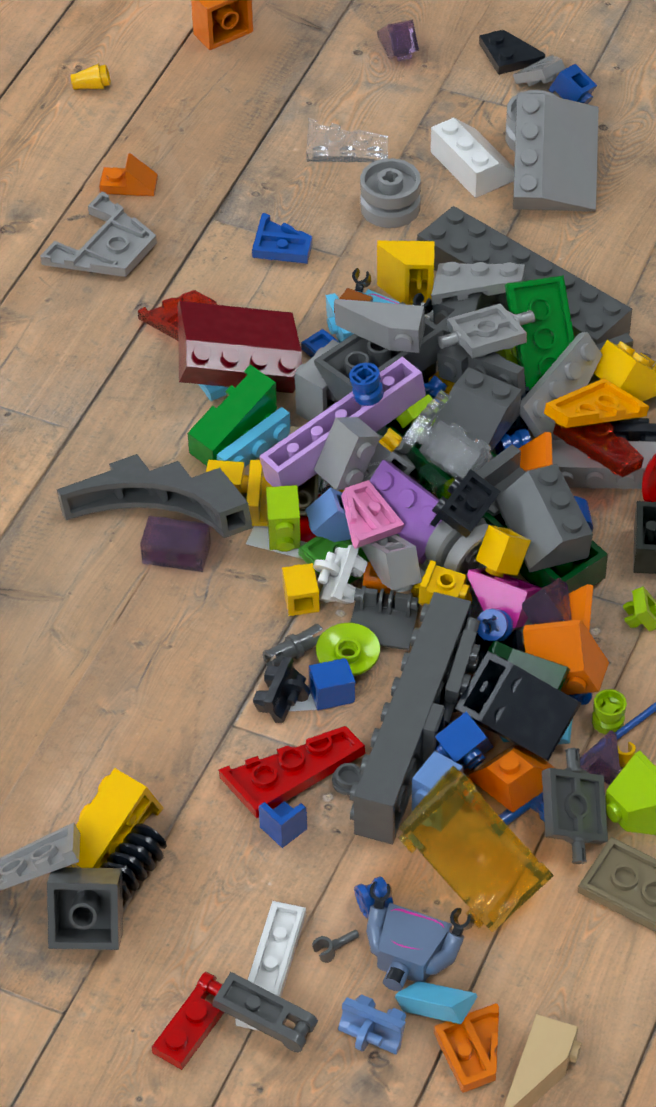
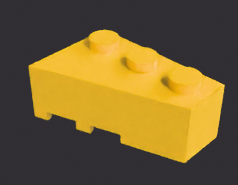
(111, 816)

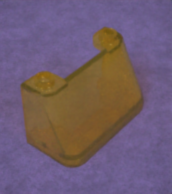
(473, 850)

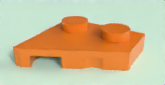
(471, 1047)

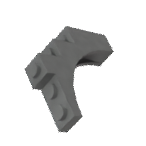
(455, 359)
(132, 485)

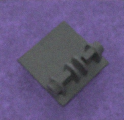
(386, 615)

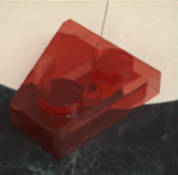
(166, 317)

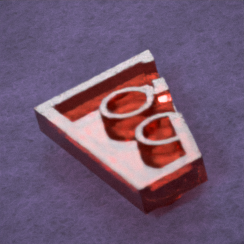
(602, 446)

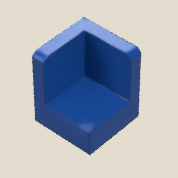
(331, 684)
(283, 822)

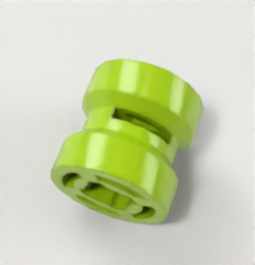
(608, 711)

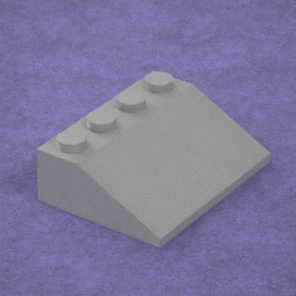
(555, 154)

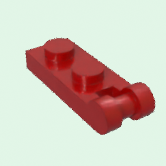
(190, 1024)

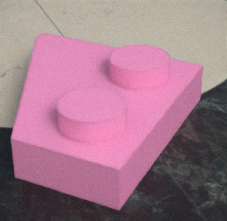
(368, 515)

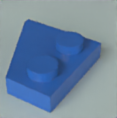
(281, 242)

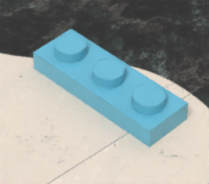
(258, 439)

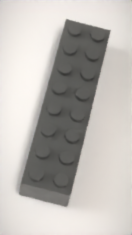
(470, 241)
(398, 745)

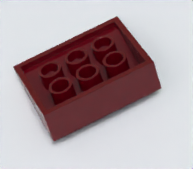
(224, 340)

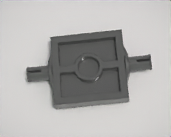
(464, 663)
(574, 806)

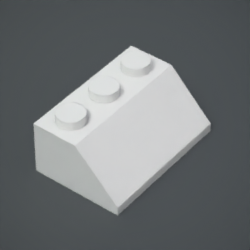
(470, 157)

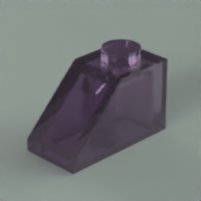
(399, 40)

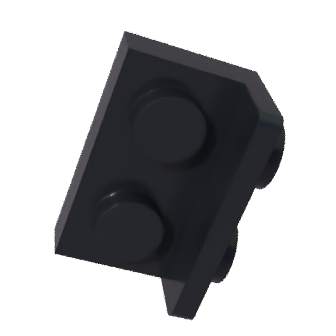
(467, 503)

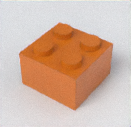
(221, 21)

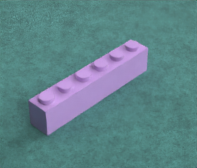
(296, 456)

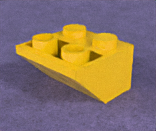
(405, 269)
(627, 370)

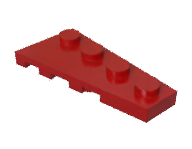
(291, 769)

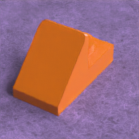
(132, 180)

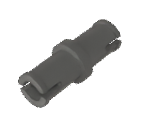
(293, 646)

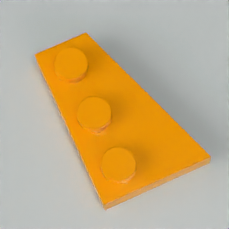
(595, 404)

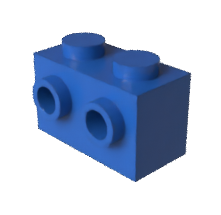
(463, 742)

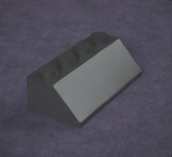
(339, 360)

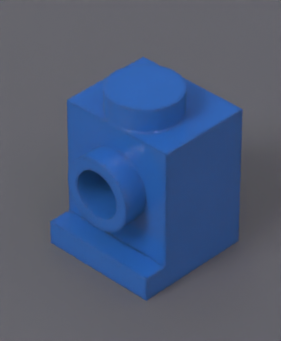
(573, 85)

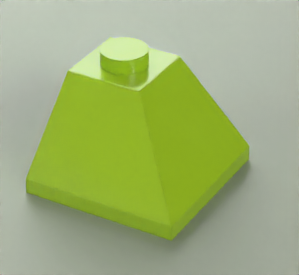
(633, 796)

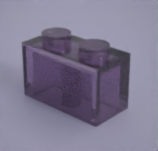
(175, 543)

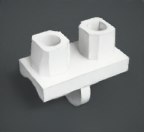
(336, 572)

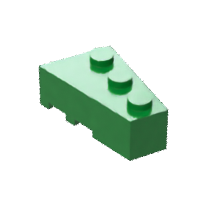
(240, 412)

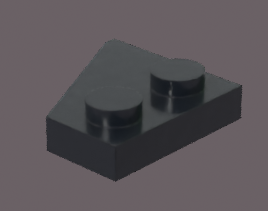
(508, 52)

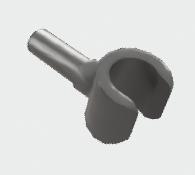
(325, 942)

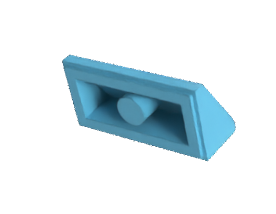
(436, 1001)

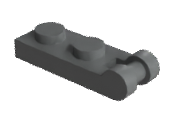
(264, 1011)

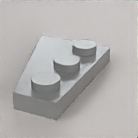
(464, 279)

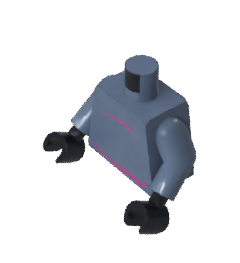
(410, 942)

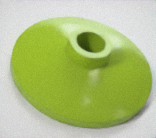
(349, 640)

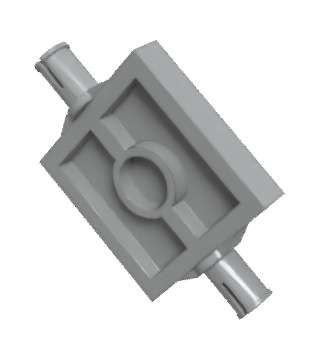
(486, 330)

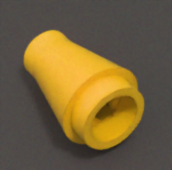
(91, 78)

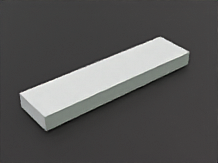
(276, 949)

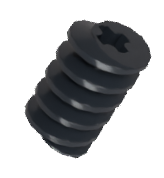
(136, 856)

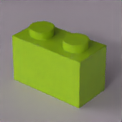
(283, 518)

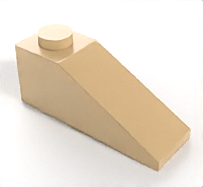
(543, 1061)

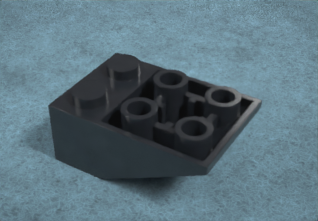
(518, 706)

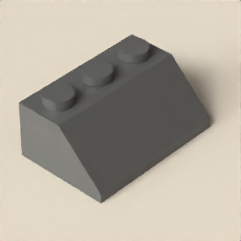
(547, 514)

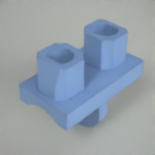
(371, 1025)

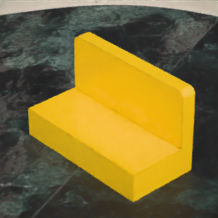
(257, 494)

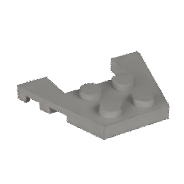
(112, 249)

